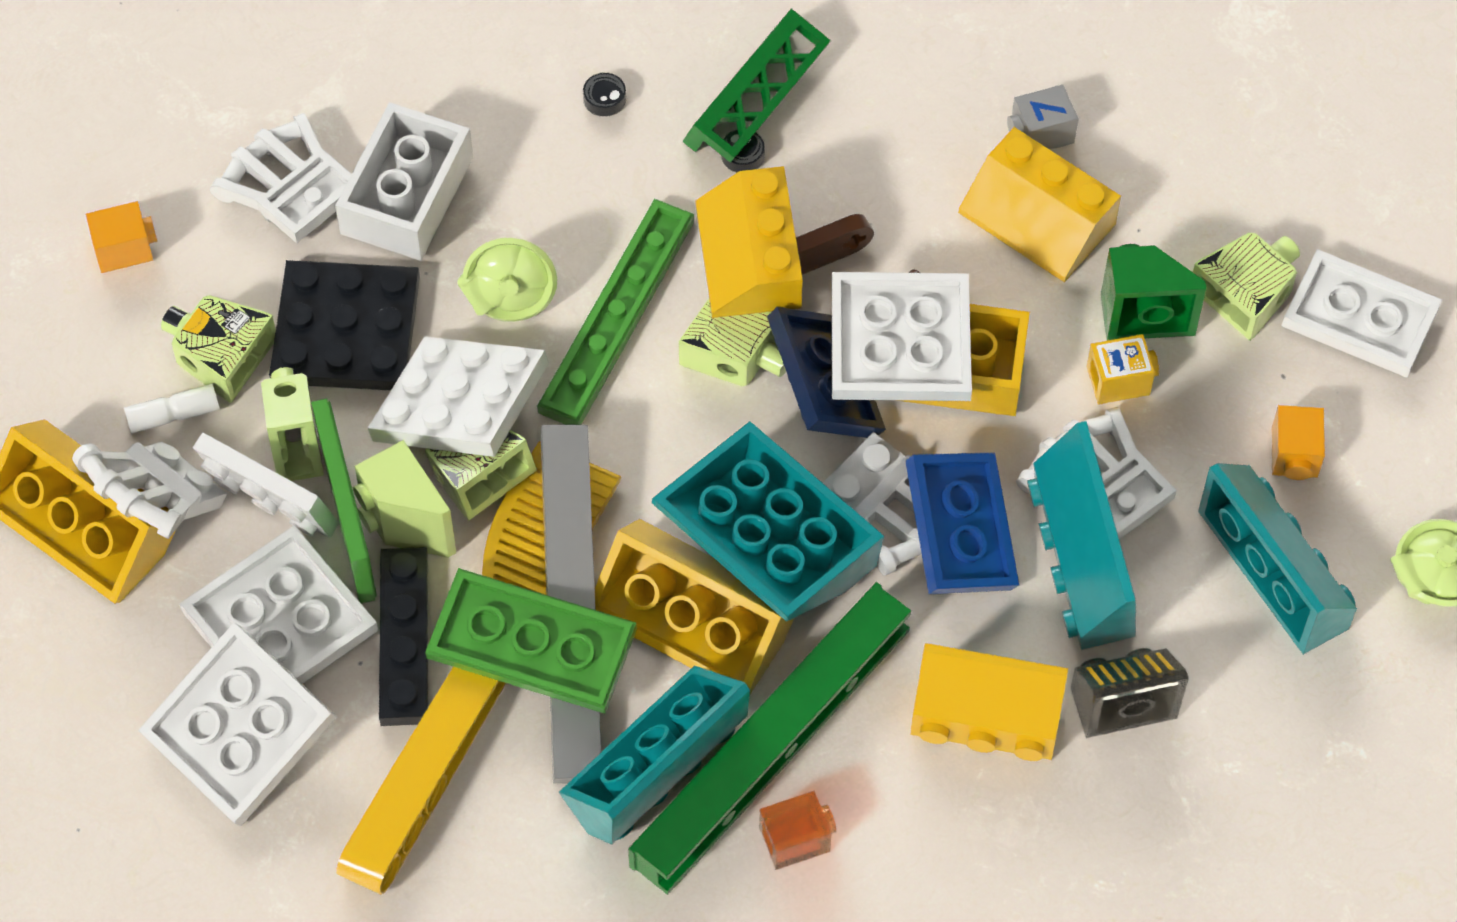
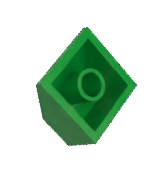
(1149, 294)

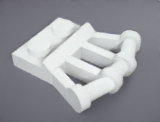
(298, 200)
(163, 475)
(868, 484)
(1131, 485)

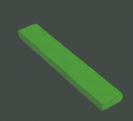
(615, 314)

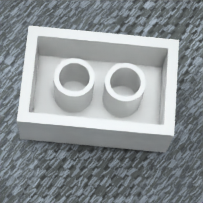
(404, 181)

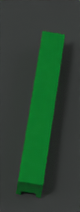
(769, 739)

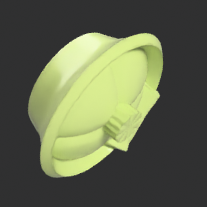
(509, 279)
(1428, 562)

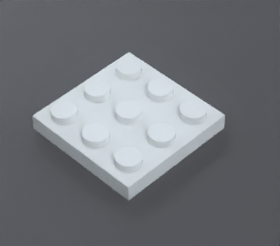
(901, 336)
(459, 396)
(286, 604)
(237, 724)

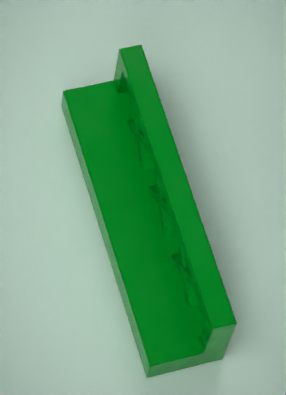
(744, 83)

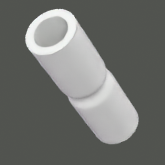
(177, 407)

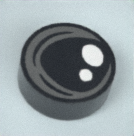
(604, 94)
(749, 157)

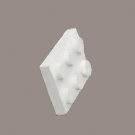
(1361, 313)
(267, 487)

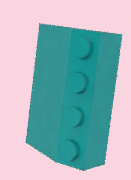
(772, 523)
(1084, 541)

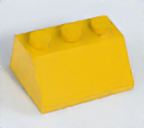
(1040, 204)
(750, 244)
(988, 702)

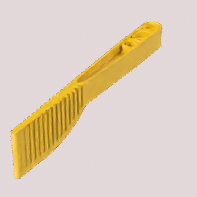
(460, 707)

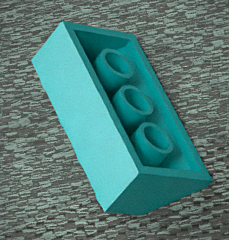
(1275, 556)
(656, 752)

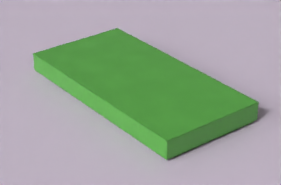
(344, 500)
(531, 640)

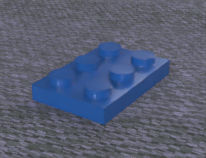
(962, 523)

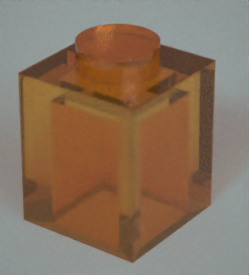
(796, 829)

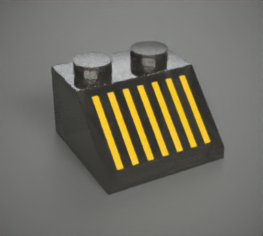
(1128, 691)

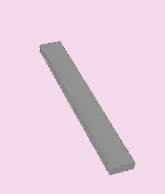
(569, 577)

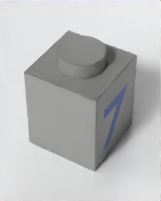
(1045, 117)

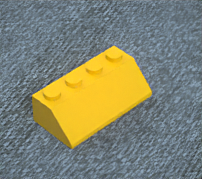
(64, 517)
(688, 604)

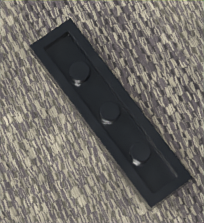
(403, 636)

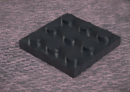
(346, 323)

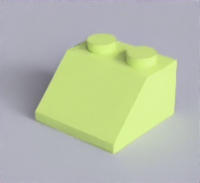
(403, 502)

